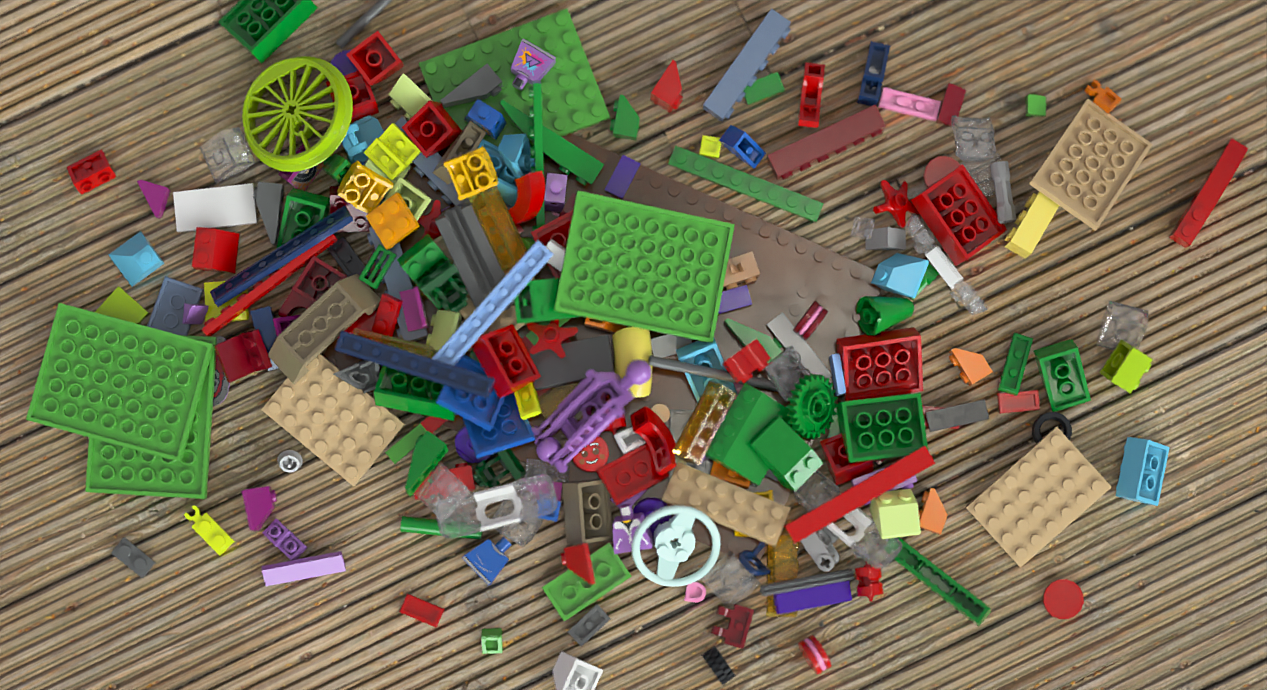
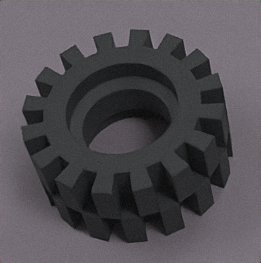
(718, 665)

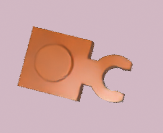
(1104, 98)

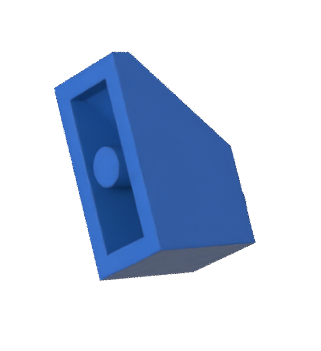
(742, 146)

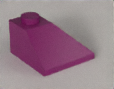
(258, 505)

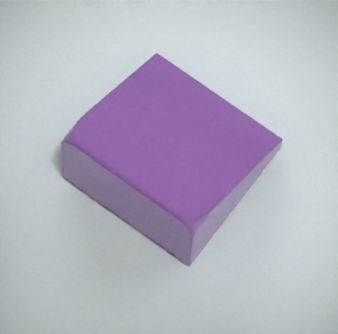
(194, 313)

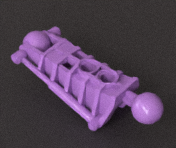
(589, 427)

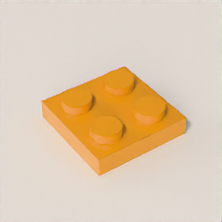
(392, 221)

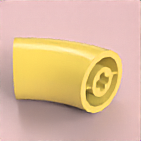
(628, 346)

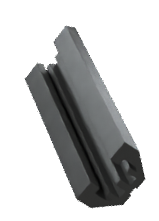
(470, 251)

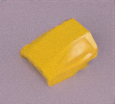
(472, 172)
(363, 187)

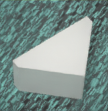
(628, 440)

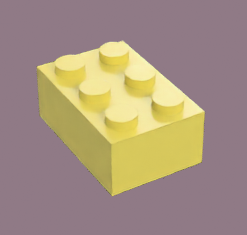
(1031, 224)

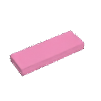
(909, 104)

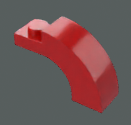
(811, 95)
(530, 197)
(657, 436)

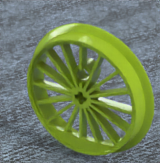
(294, 112)

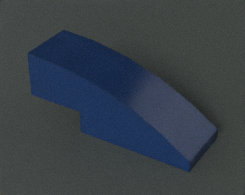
(873, 74)
(263, 321)

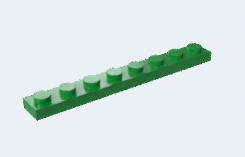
(536, 132)
(745, 184)

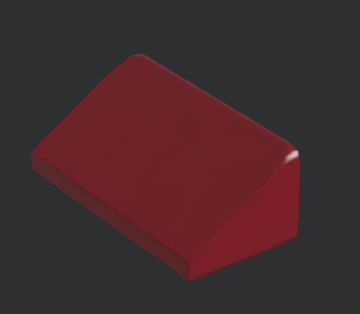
(950, 104)

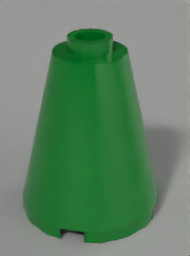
(881, 313)

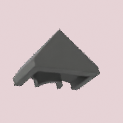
(361, 375)

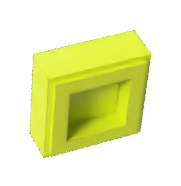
(710, 146)

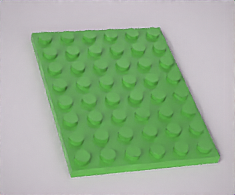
(568, 90)
(644, 267)
(120, 382)
(134, 472)

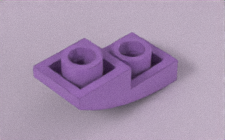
(284, 540)

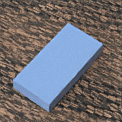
(837, 374)

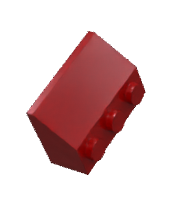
(505, 360)

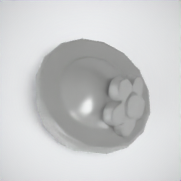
(289, 461)

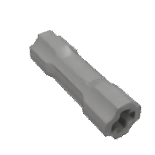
(1001, 178)

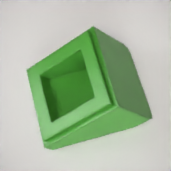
(1035, 105)
(491, 640)

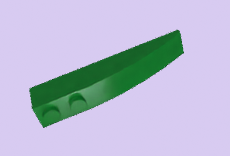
(558, 149)
(942, 584)

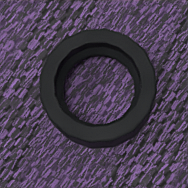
(1051, 415)

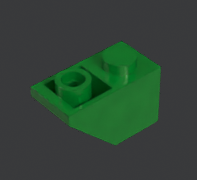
(626, 121)

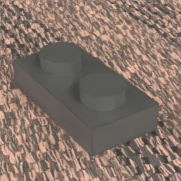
(133, 557)
(589, 625)

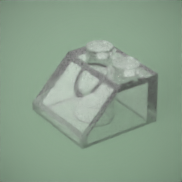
(227, 154)
(1122, 323)
(730, 580)

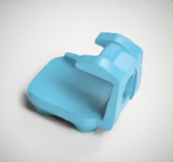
(360, 137)

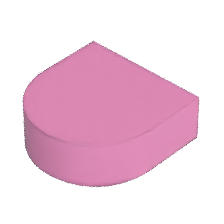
(695, 592)

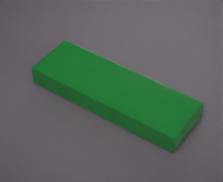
(1015, 364)

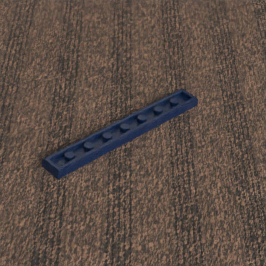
(281, 256)
(415, 364)

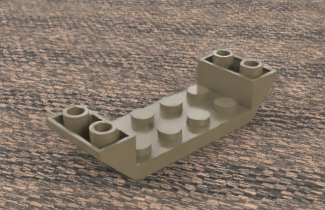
(322, 325)

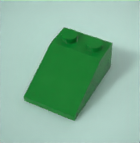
(301, 212)
(1062, 375)
(786, 454)

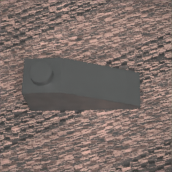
(478, 86)
(269, 202)

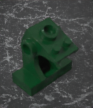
(454, 299)
(486, 477)

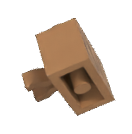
(741, 269)

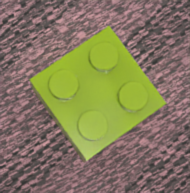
(1126, 366)

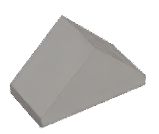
(887, 239)

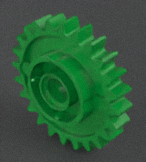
(812, 406)

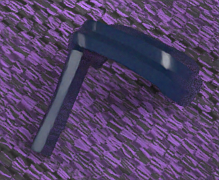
(747, 555)

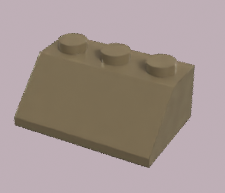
(587, 512)

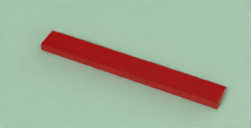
(859, 494)

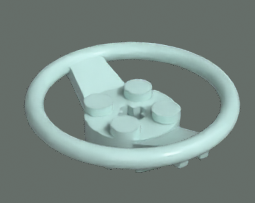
(674, 552)

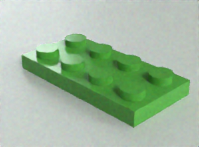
(572, 593)

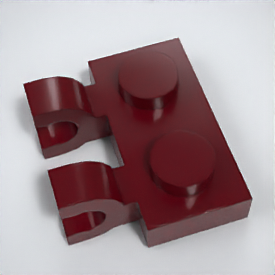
(738, 625)

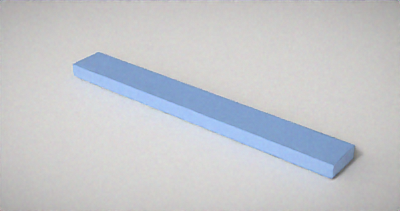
(494, 304)

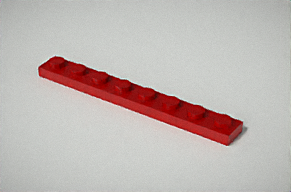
(263, 288)

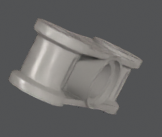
(821, 549)

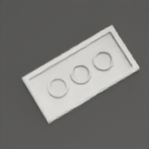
(215, 207)

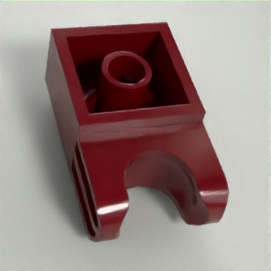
(307, 290)

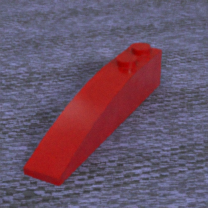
(1208, 194)

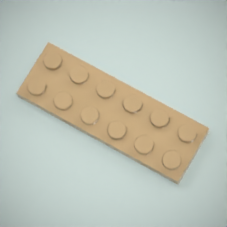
(727, 504)

